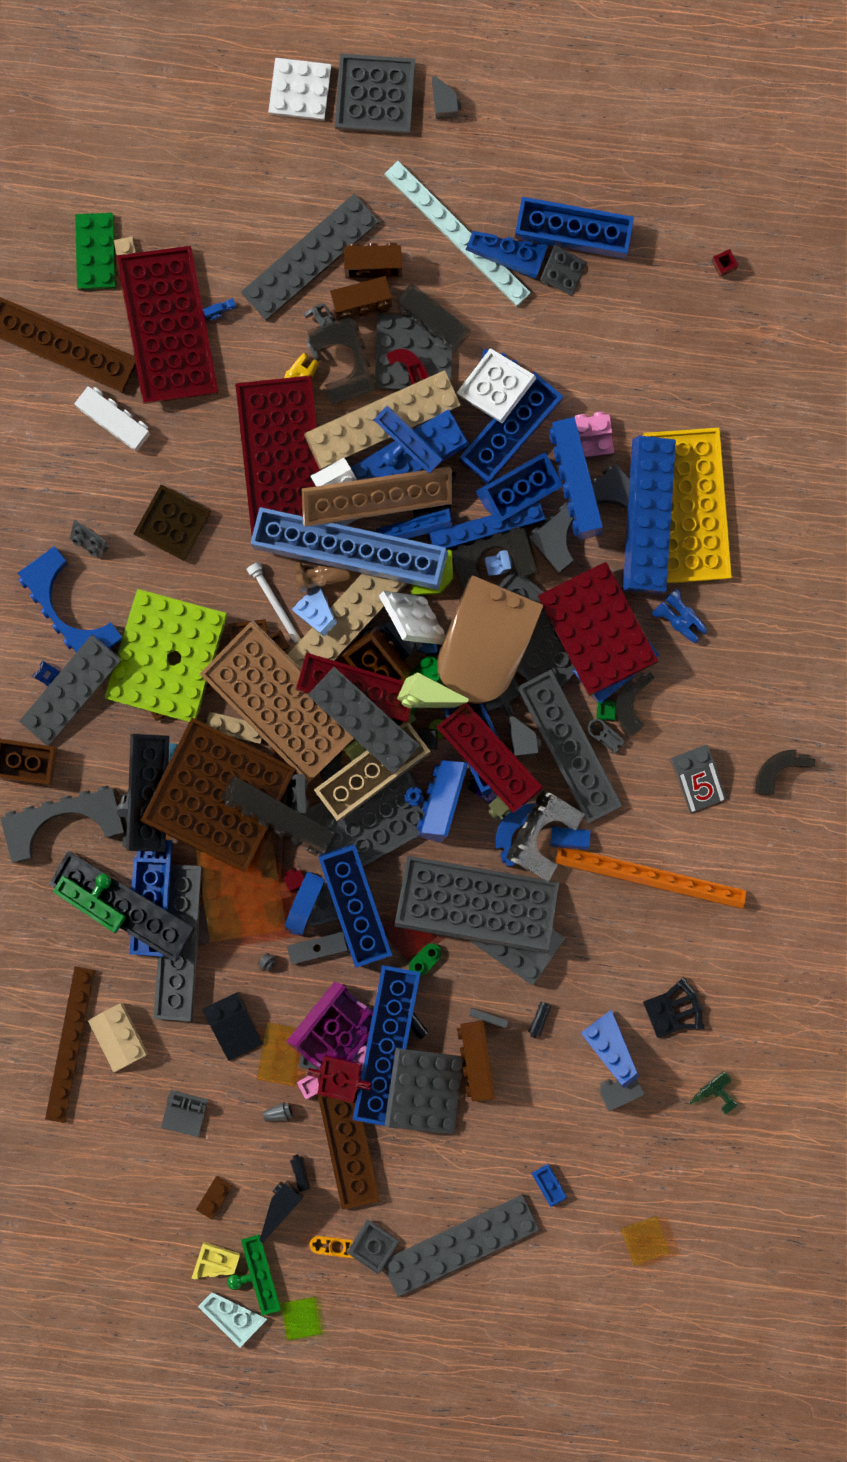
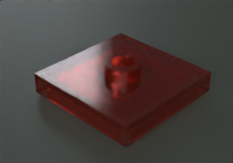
(408, 940)

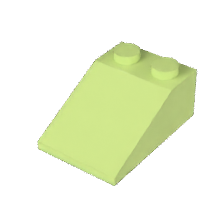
(425, 693)

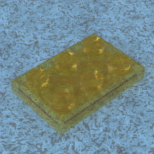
(278, 1059)

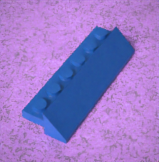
(152, 881)

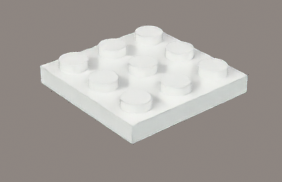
(299, 89)
(496, 385)
(413, 617)

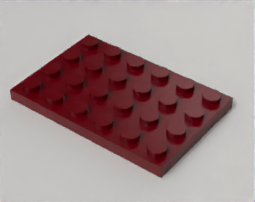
(597, 629)

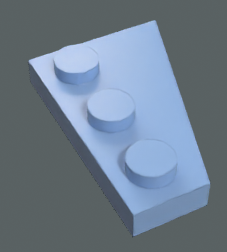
(315, 611)

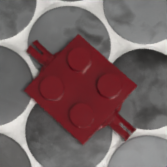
(339, 1078)

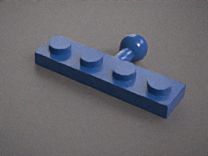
(407, 440)

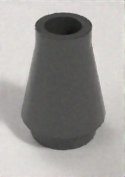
(280, 1112)

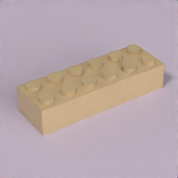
(364, 779)

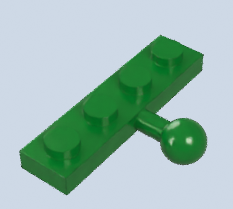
(89, 902)
(259, 1275)

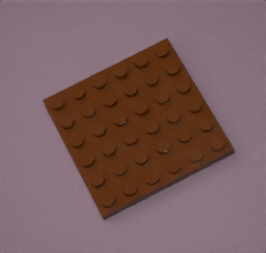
(190, 792)

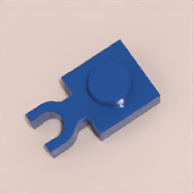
(215, 311)

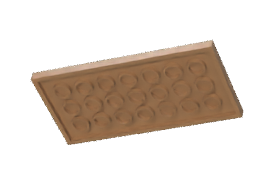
(261, 687)

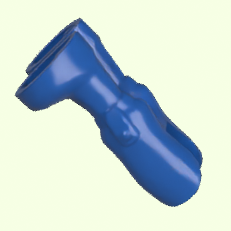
(685, 621)

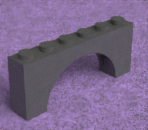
(551, 538)
(23, 826)

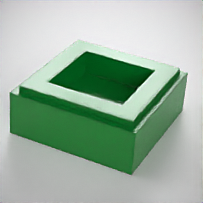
(606, 710)

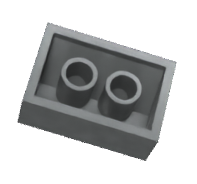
(523, 740)

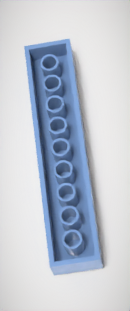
(349, 548)

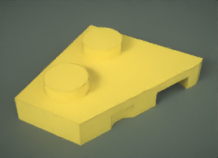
(215, 1261)

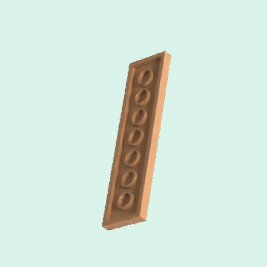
(376, 496)

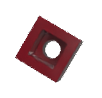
(726, 257)
(294, 879)

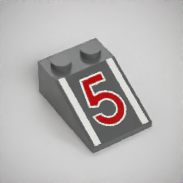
(698, 778)

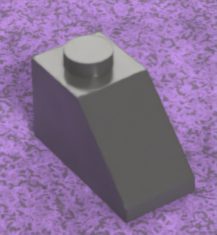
(445, 100)

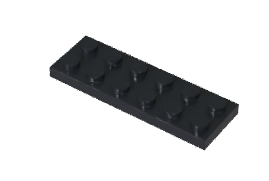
(146, 767)

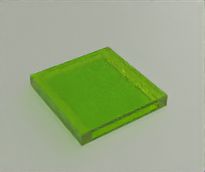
(300, 1318)

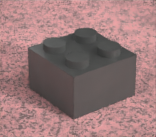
(615, 1095)

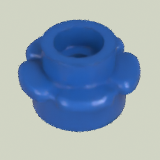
(414, 791)

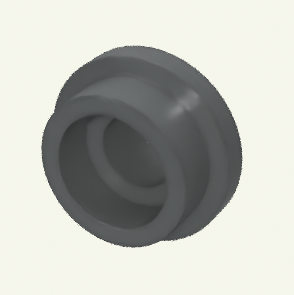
(267, 962)

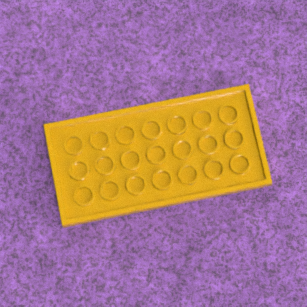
(698, 508)

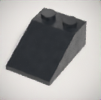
(232, 1026)
(282, 1203)

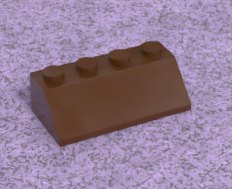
(477, 1061)

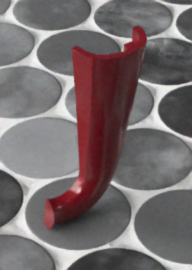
(414, 365)

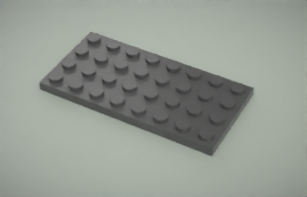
(477, 904)

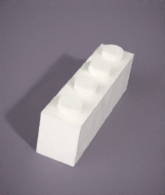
(112, 419)

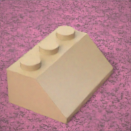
(118, 1037)

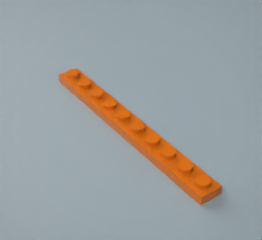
(651, 877)

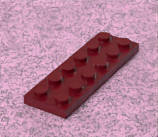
(378, 688)
(489, 757)

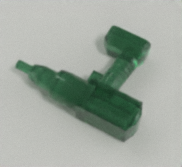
(715, 1086)

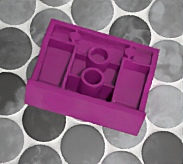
(333, 1027)

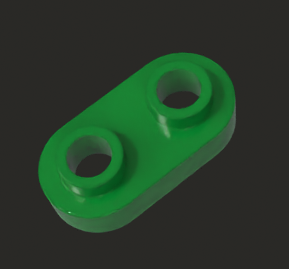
(424, 959)

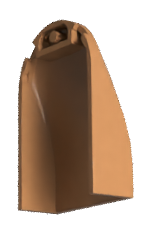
(486, 640)

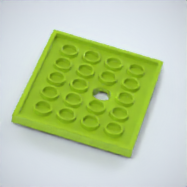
(151, 633)

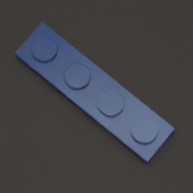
(419, 525)

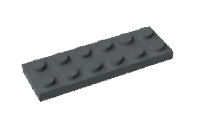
(70, 690)
(363, 720)

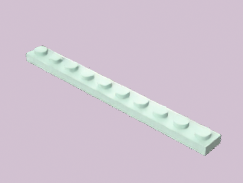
(455, 232)

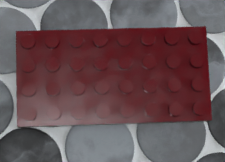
(167, 324)
(274, 447)

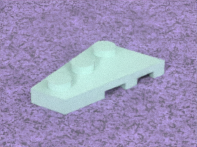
(231, 1318)

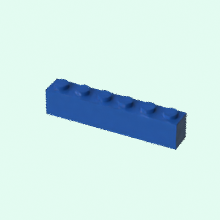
(486, 527)

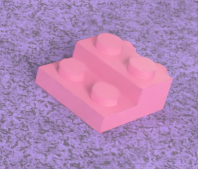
(595, 434)

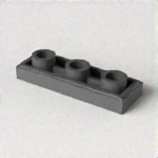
(305, 950)

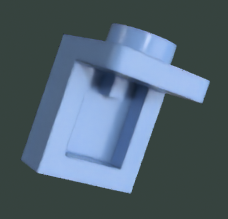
(498, 564)

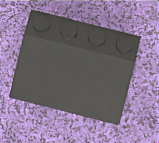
(523, 962)

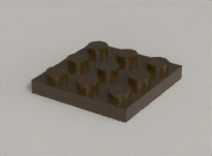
(172, 522)

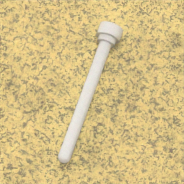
(256, 571)

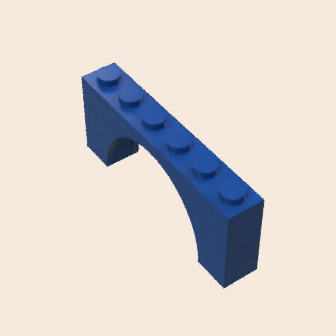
(40, 578)

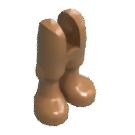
(320, 576)

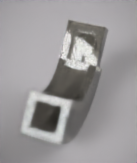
(625, 714)
(766, 775)

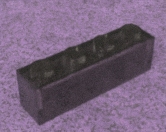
(433, 317)

